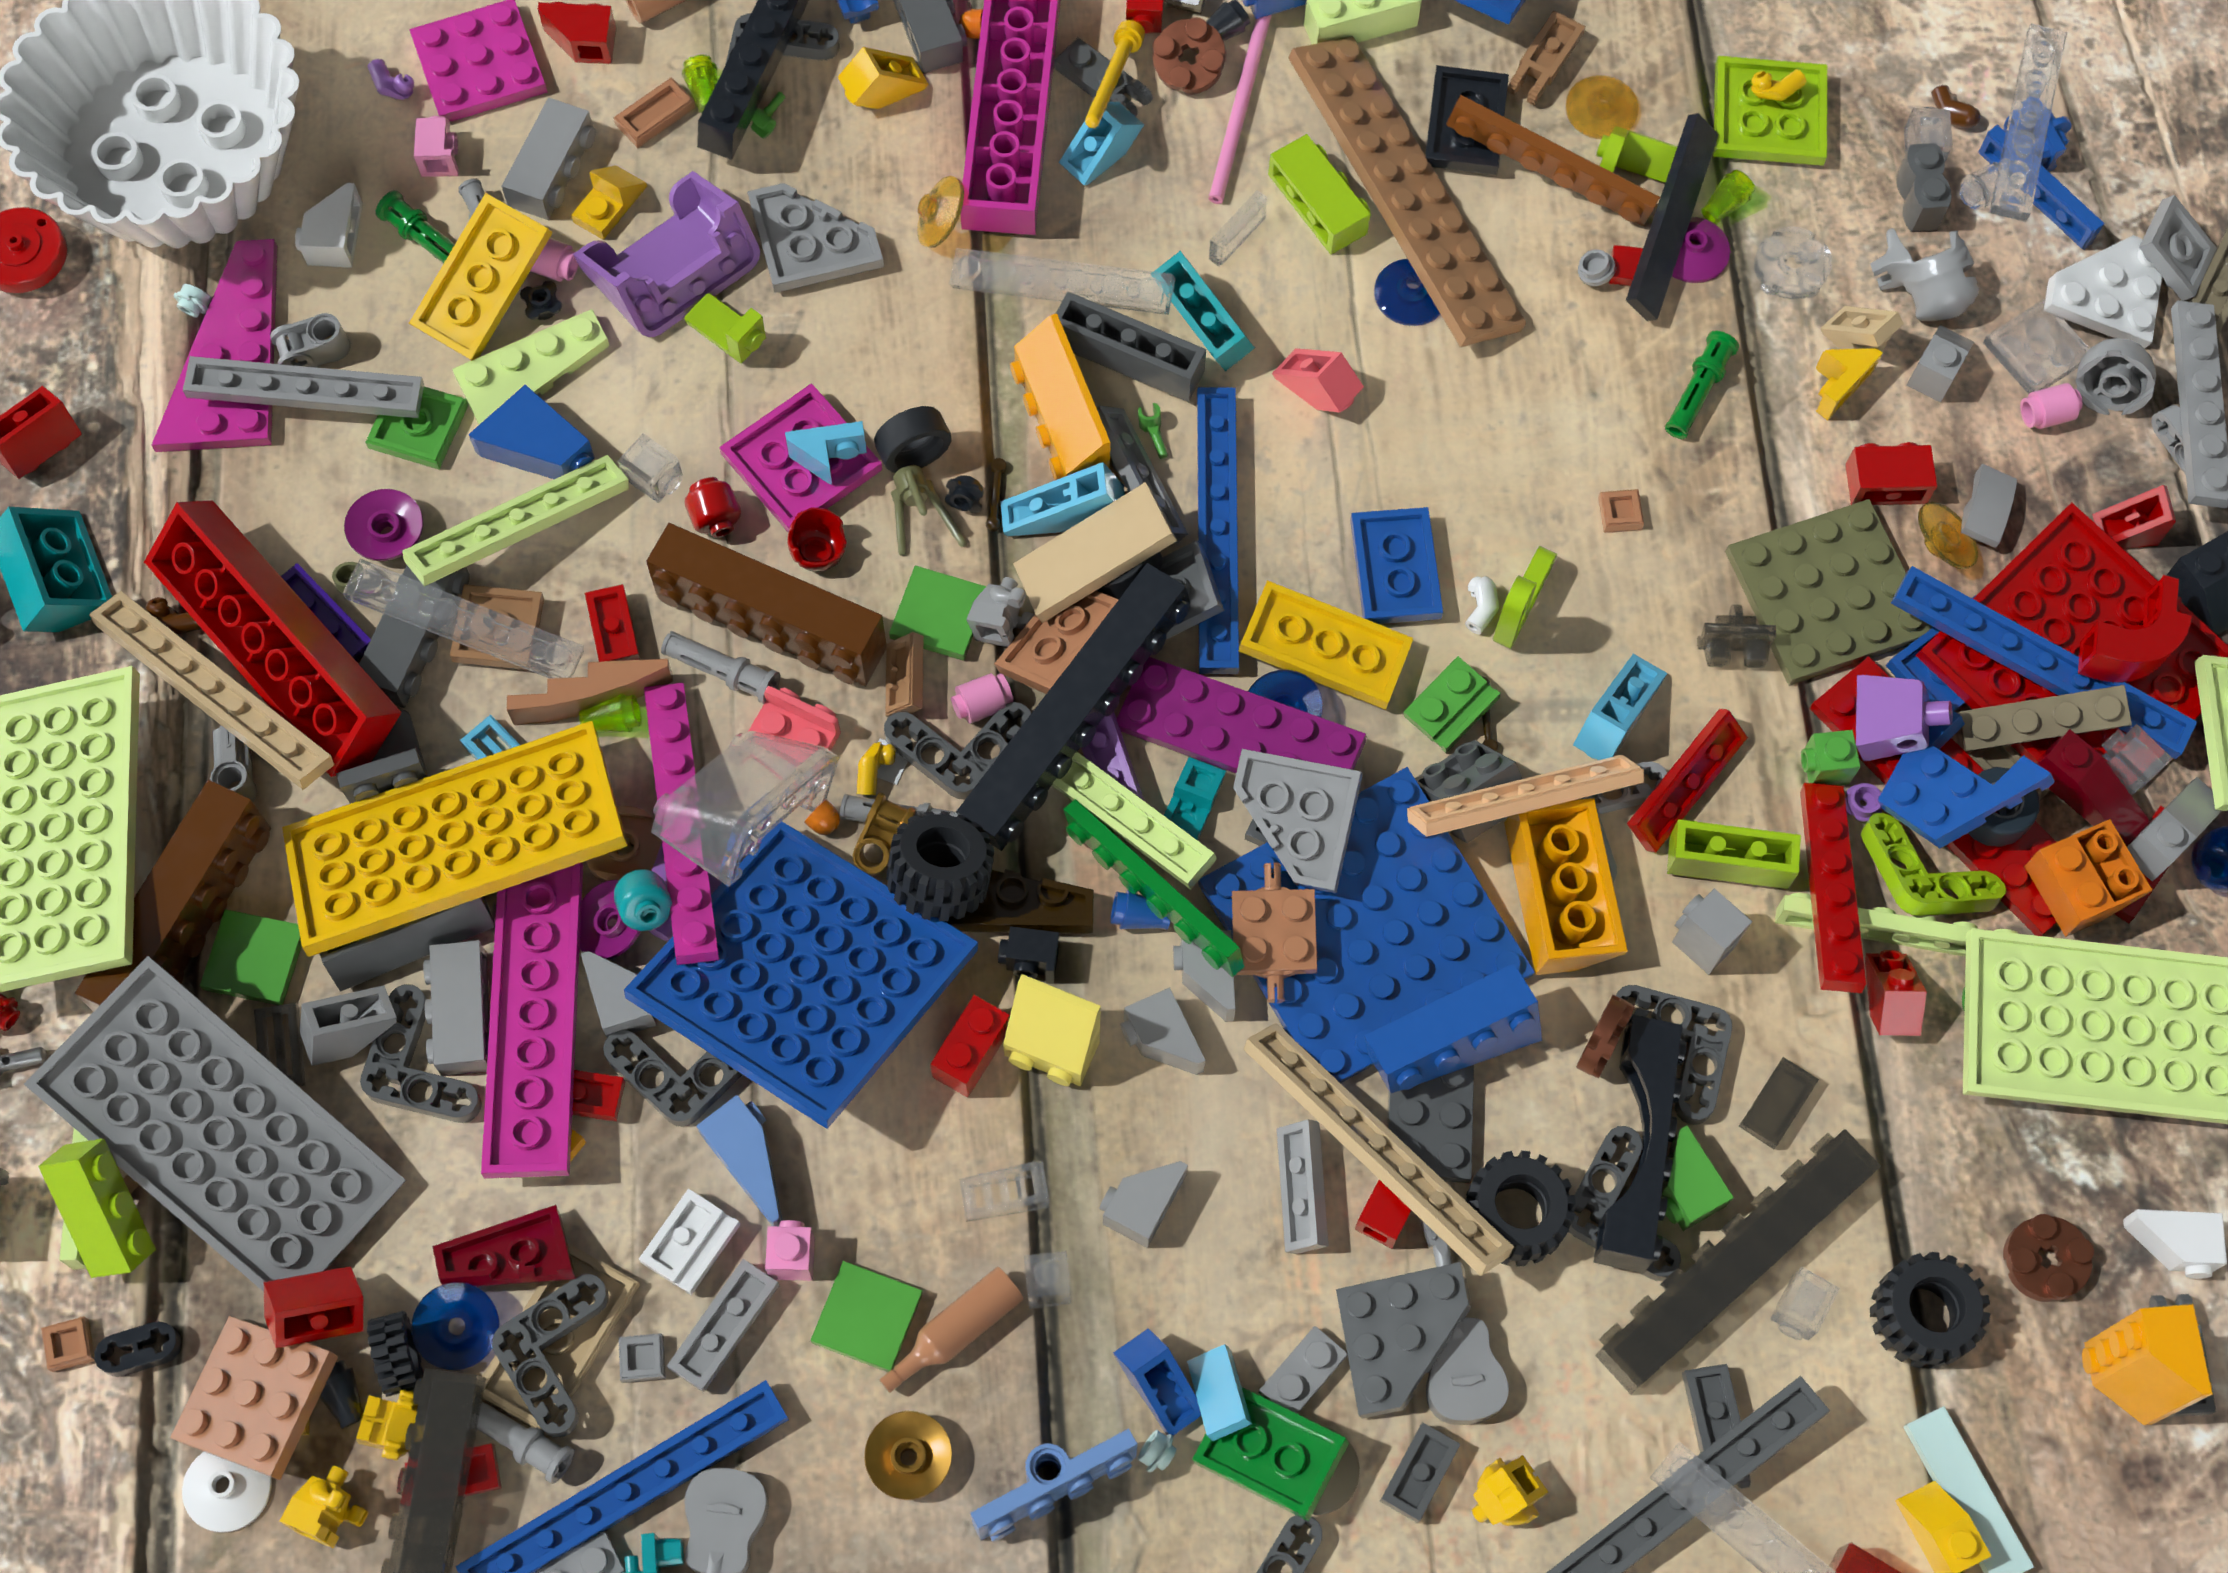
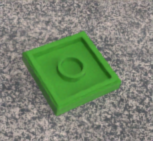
(421, 438)
(938, 610)
(252, 958)
(866, 1316)

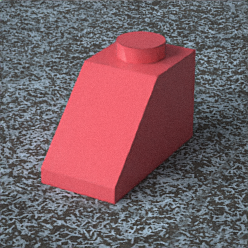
(1320, 378)

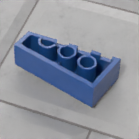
(1457, 1031)

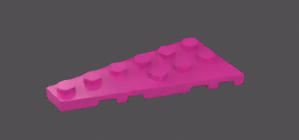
(233, 329)

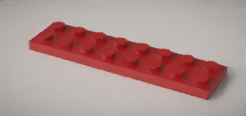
(1838, 712)

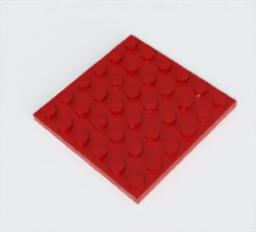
(2060, 591)

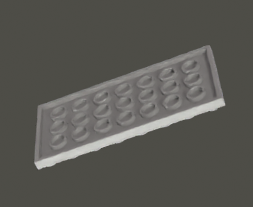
(214, 1130)

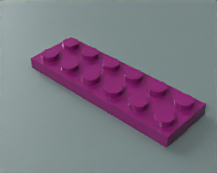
(1219, 720)

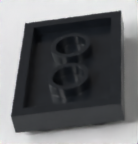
(1444, 145)

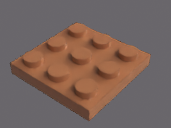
(254, 1398)

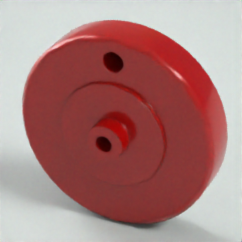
(30, 249)

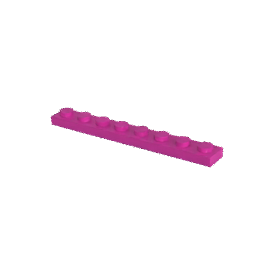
(686, 881)

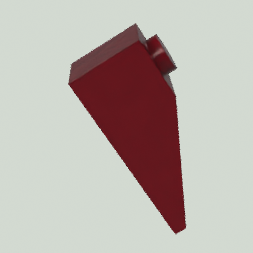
(2091, 786)

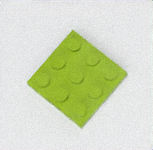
(1768, 128)

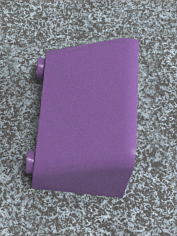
(678, 261)

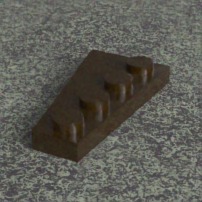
(1029, 905)

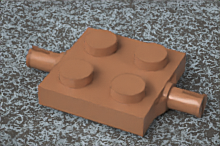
(1275, 931)

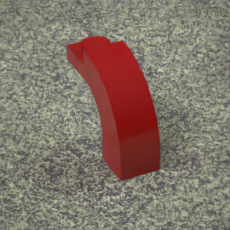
(2128, 654)

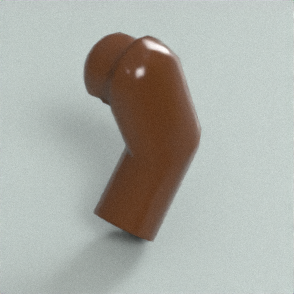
(1961, 113)
(170, 618)

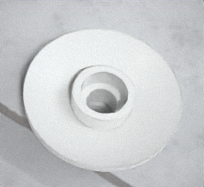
(228, 1510)

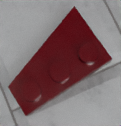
(508, 1253)

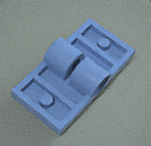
(1038, 1495)

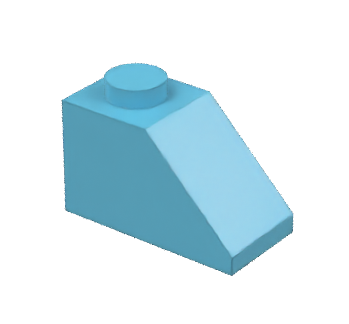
(1099, 148)

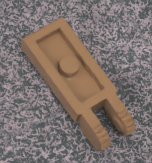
(1547, 55)

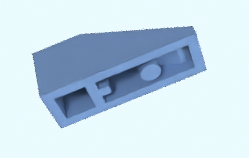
(743, 1148)

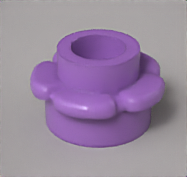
(1863, 792)

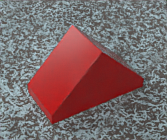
(2139, 520)

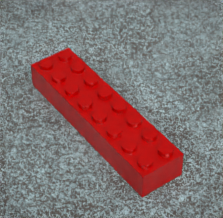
(270, 634)

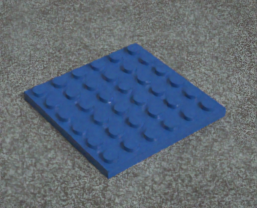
(1390, 939)
(809, 975)

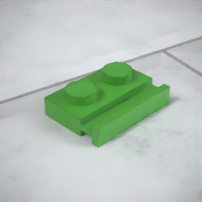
(1451, 704)

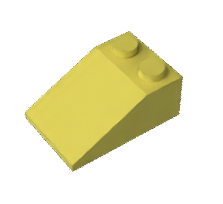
(1052, 1032)

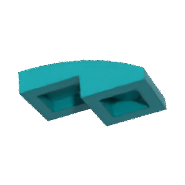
(1194, 796)

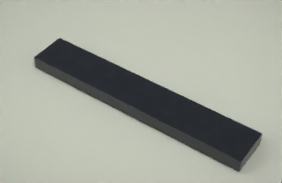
(1672, 217)

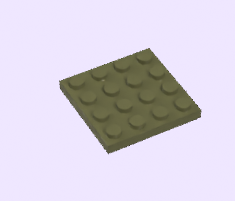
(1826, 591)

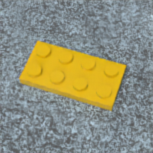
(480, 277)
(1326, 644)

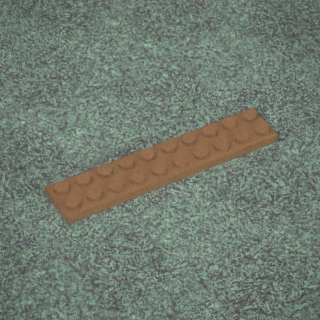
(1407, 191)

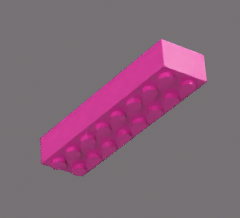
(1009, 116)

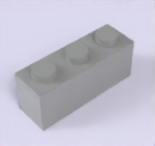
(549, 159)
(457, 1007)

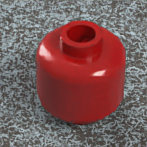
(712, 507)

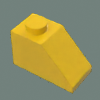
(881, 78)
(1942, 1529)

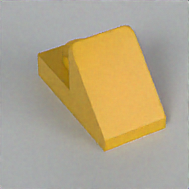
(608, 201)
(1846, 373)

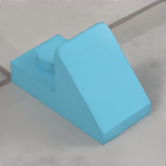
(816, 445)

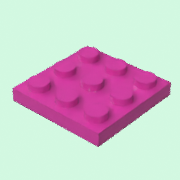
(478, 60)
(781, 483)

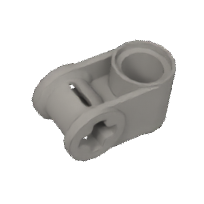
(307, 341)

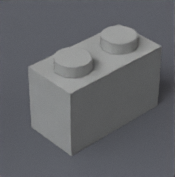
(1710, 929)

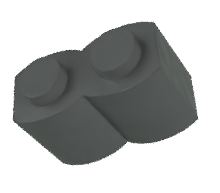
(1923, 187)

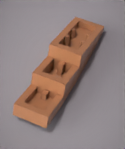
(604, 681)

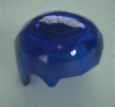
(2210, 860)

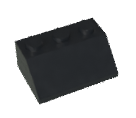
(2205, 582)

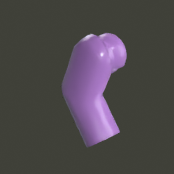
(387, 85)

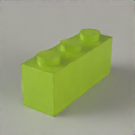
(1319, 193)
(1734, 854)
(97, 1208)

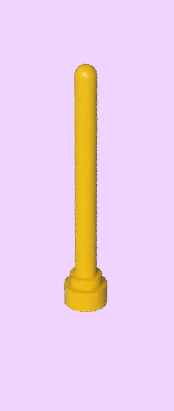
(1128, 40)

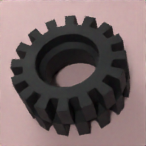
(394, 1353)

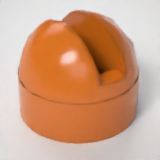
(971, 22)
(823, 819)

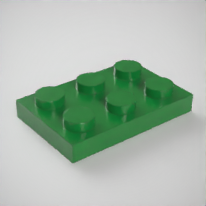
(1276, 1456)

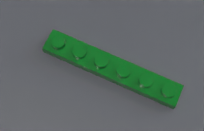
(1160, 895)

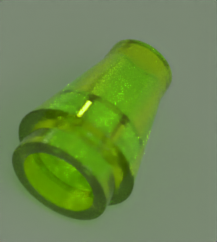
(700, 78)
(1730, 194)
(614, 715)

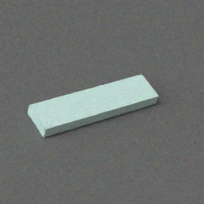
(1959, 1475)

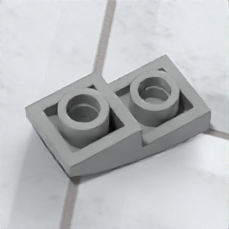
(1989, 507)

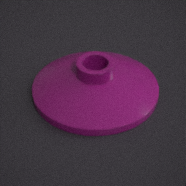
(1705, 260)
(374, 513)
(598, 923)

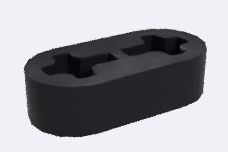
(134, 1340)

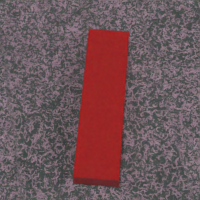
(1687, 780)

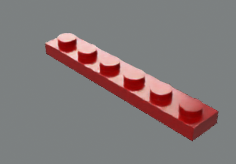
(1832, 888)

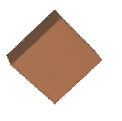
(1621, 510)
(68, 1344)

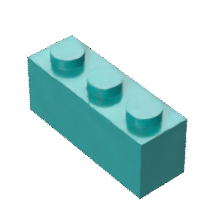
(1205, 313)

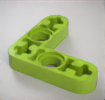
(1523, 596)
(1917, 890)

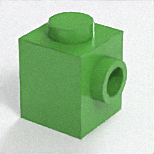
(1831, 758)

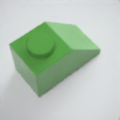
(1694, 1184)

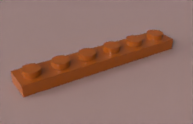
(1552, 161)

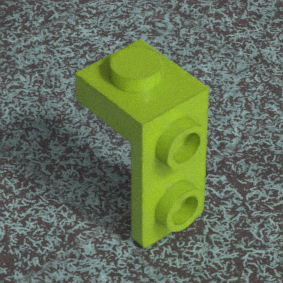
(1636, 154)
(726, 328)

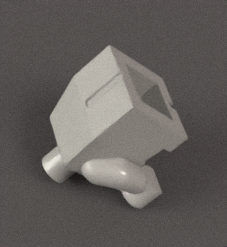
(996, 613)

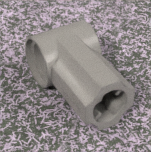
(232, 763)

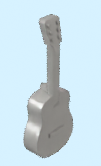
(1466, 1378)
(723, 1517)

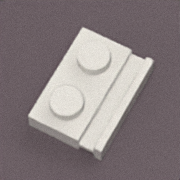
(689, 1242)

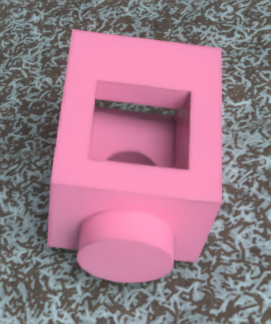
(435, 147)

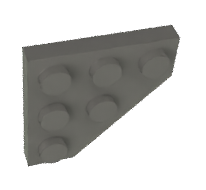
(1399, 1331)

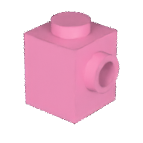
(790, 1251)

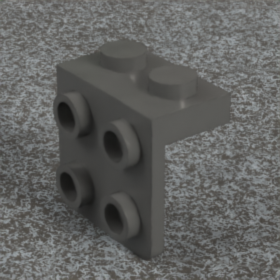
(394, 765)

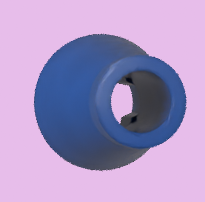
(1132, 912)

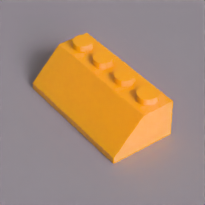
(1059, 400)
(1565, 887)
(2150, 1362)

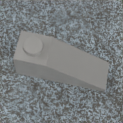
(2174, 829)

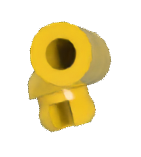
(1770, 89)
(869, 765)

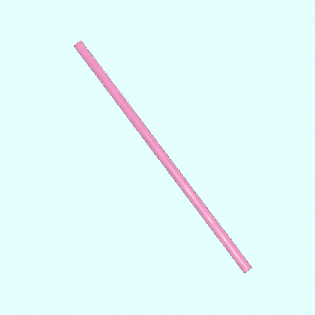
(1239, 110)

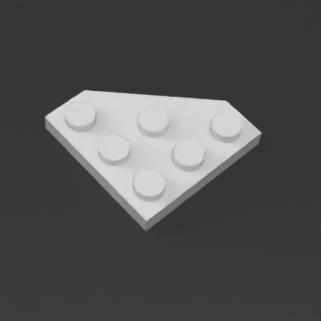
(2109, 292)

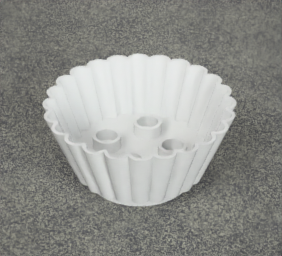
(151, 114)

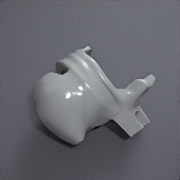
(1934, 282)

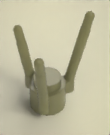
(914, 491)

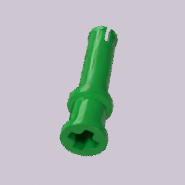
(412, 224)
(1707, 370)

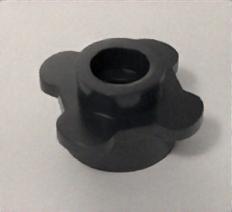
(545, 309)
(964, 494)

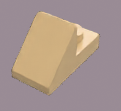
(1862, 327)

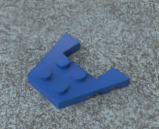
(1947, 799)

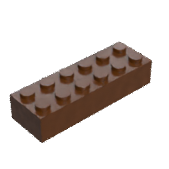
(767, 605)
(188, 886)

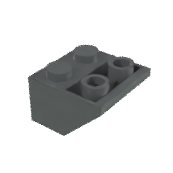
(1464, 771)

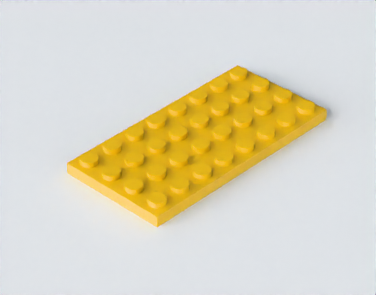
(451, 838)

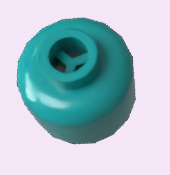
(642, 900)

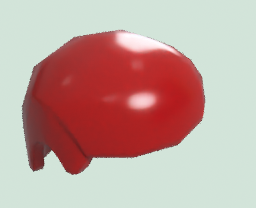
(816, 539)

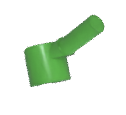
(762, 121)
(1152, 426)

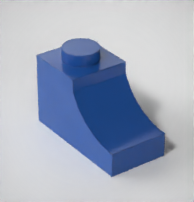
(1159, 1381)

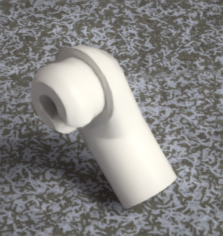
(1487, 603)

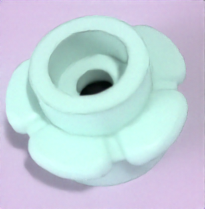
(192, 300)
(1157, 1451)

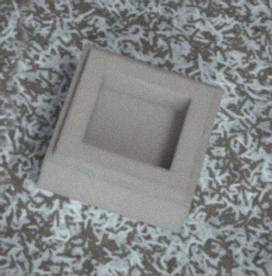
(641, 1358)

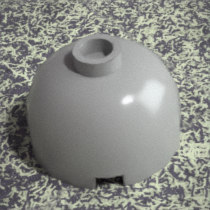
(2116, 376)

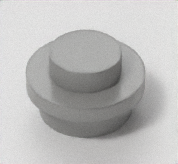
(1596, 267)

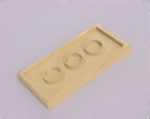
(1094, 552)
(570, 1355)

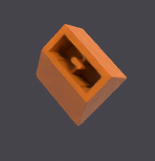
(2087, 877)

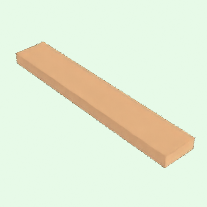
(1524, 795)

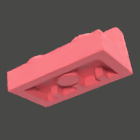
(793, 719)

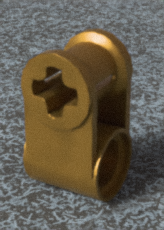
(879, 830)

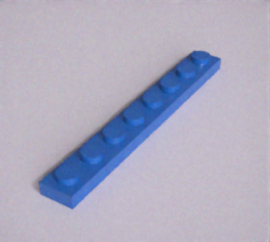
(1218, 524)
(2030, 654)
(633, 1485)

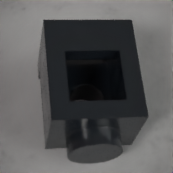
(1030, 952)

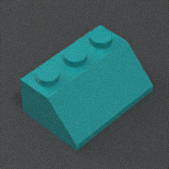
(50, 568)

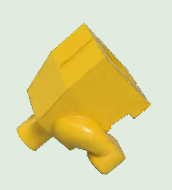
(386, 1424)
(1508, 1493)
(321, 1507)

